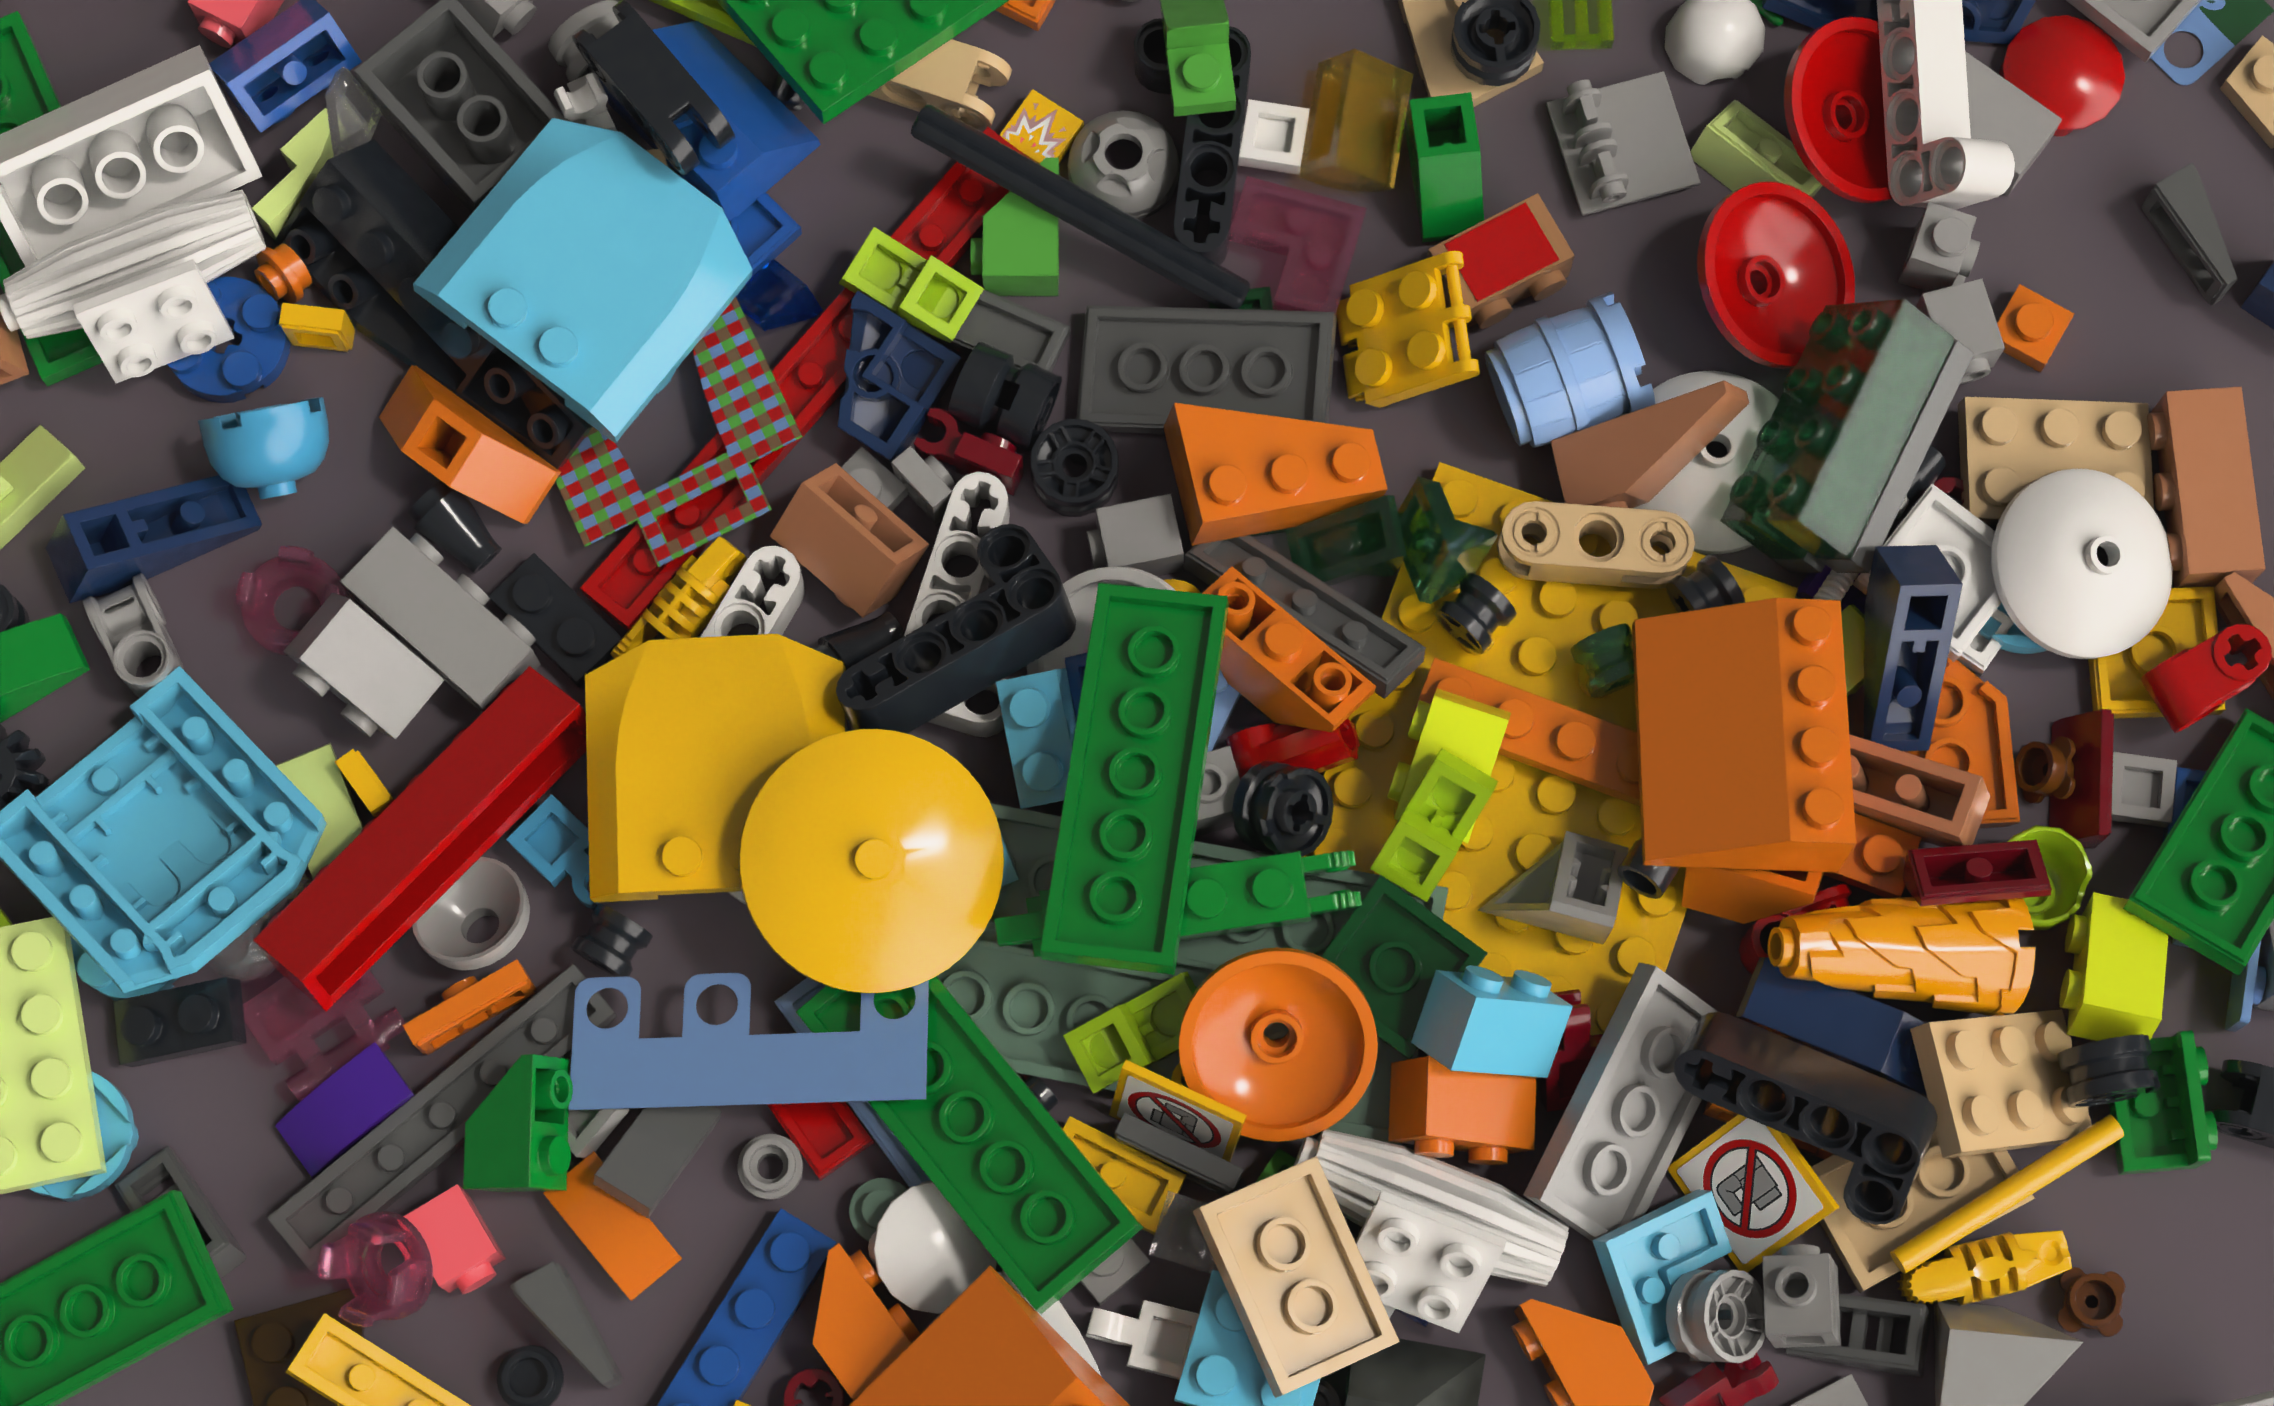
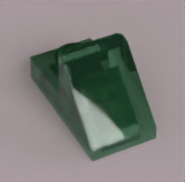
(1350, 542)
(1436, 544)

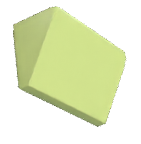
(1746, 150)
(38, 473)

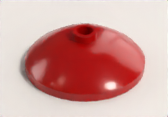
(1838, 109)
(1770, 269)

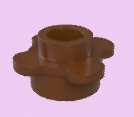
(2046, 769)
(2108, 1292)

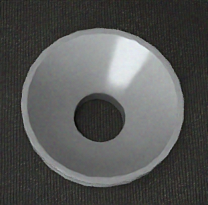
(1135, 190)
(482, 891)

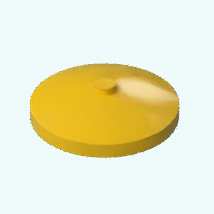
(871, 861)

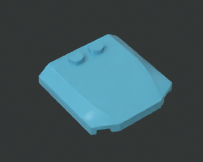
(591, 270)
(163, 839)

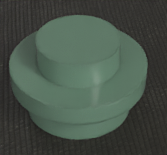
(870, 1204)

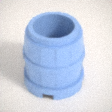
(1568, 372)

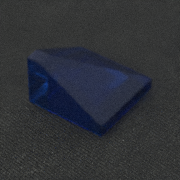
(777, 298)

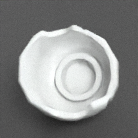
(1714, 39)

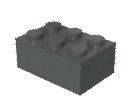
(456, 99)

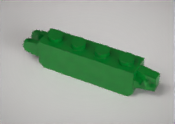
(1224, 898)

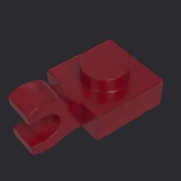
(972, 454)
(1572, 1055)
(1728, 1388)

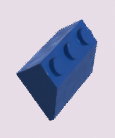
(766, 132)

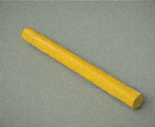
(2007, 1194)

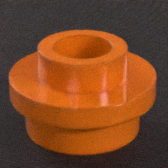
(282, 273)

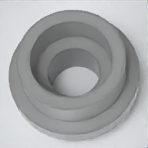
(761, 1148)

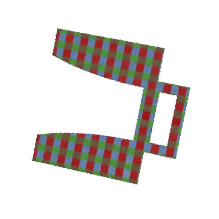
(749, 419)

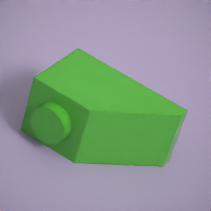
(1018, 247)

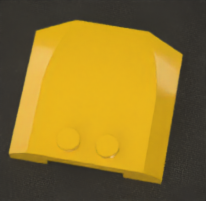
(682, 749)

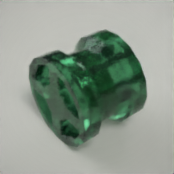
(1606, 659)

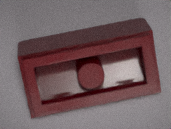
(2089, 808)
(1976, 873)

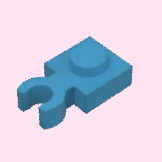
(556, 846)

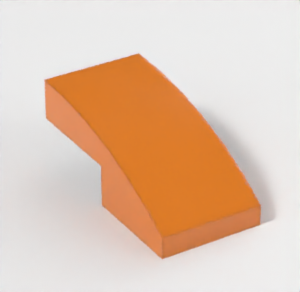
(614, 1233)

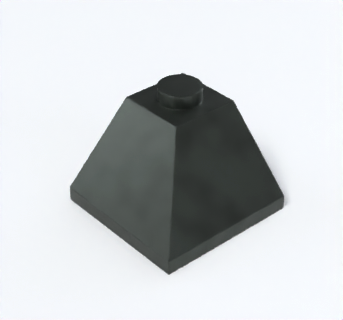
(1416, 1376)

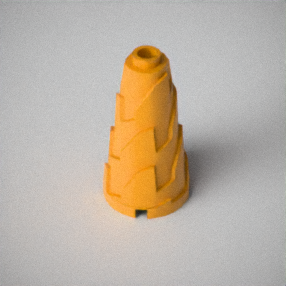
(1934, 954)

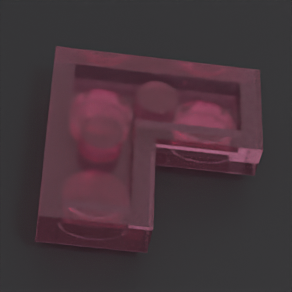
(1310, 230)

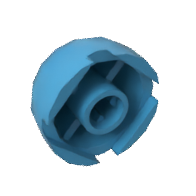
(268, 445)

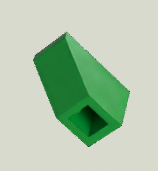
(1445, 164)
(522, 1130)

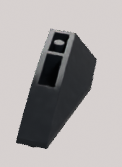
(365, 243)

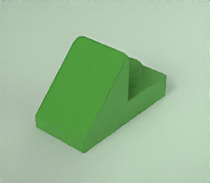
(1198, 56)

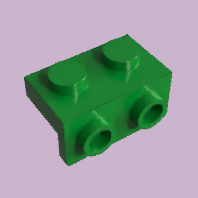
(2169, 1125)

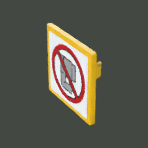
(1177, 1109)
(1759, 1186)

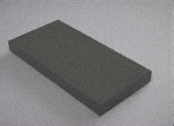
(1213, 358)

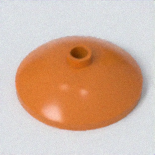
(1289, 1083)

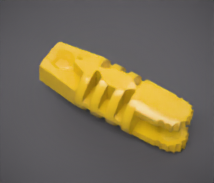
(688, 599)
(1988, 1268)

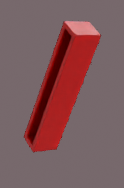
(425, 839)

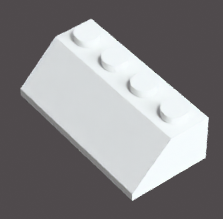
(121, 154)

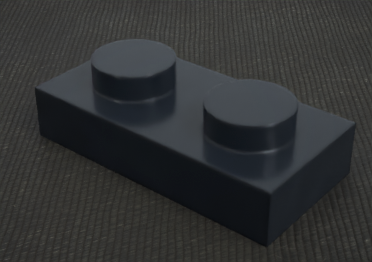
(557, 618)
(180, 1022)

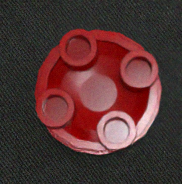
(2067, 69)

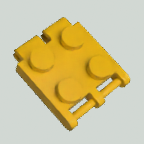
(1405, 332)

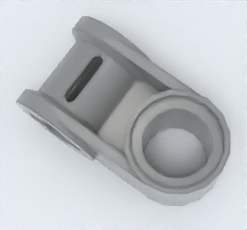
(131, 630)

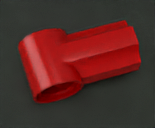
(1294, 746)

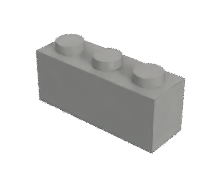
(440, 617)

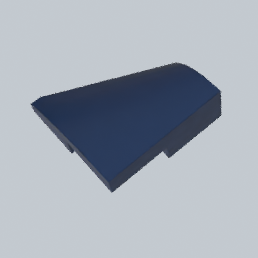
(890, 378)

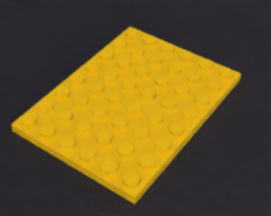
(1528, 805)

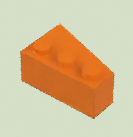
(1266, 471)

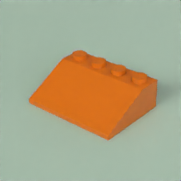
(1744, 737)
(989, 1353)

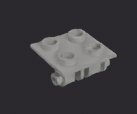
(1622, 142)

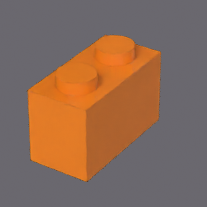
(1461, 1111)

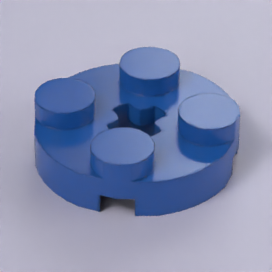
(242, 367)

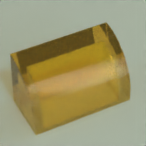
(1356, 123)

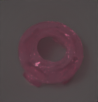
(260, 590)
(359, 1261)

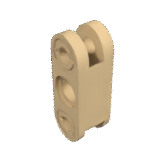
(950, 82)
(1627, 531)

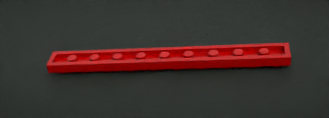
(810, 382)

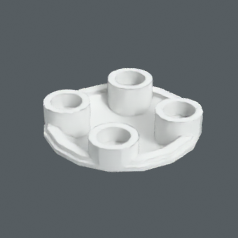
(926, 1250)

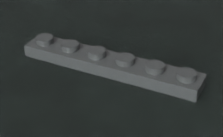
(430, 1123)

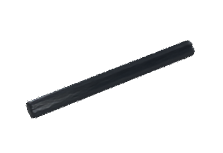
(1079, 208)

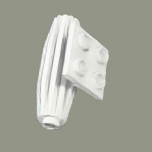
(139, 284)
(1433, 1227)

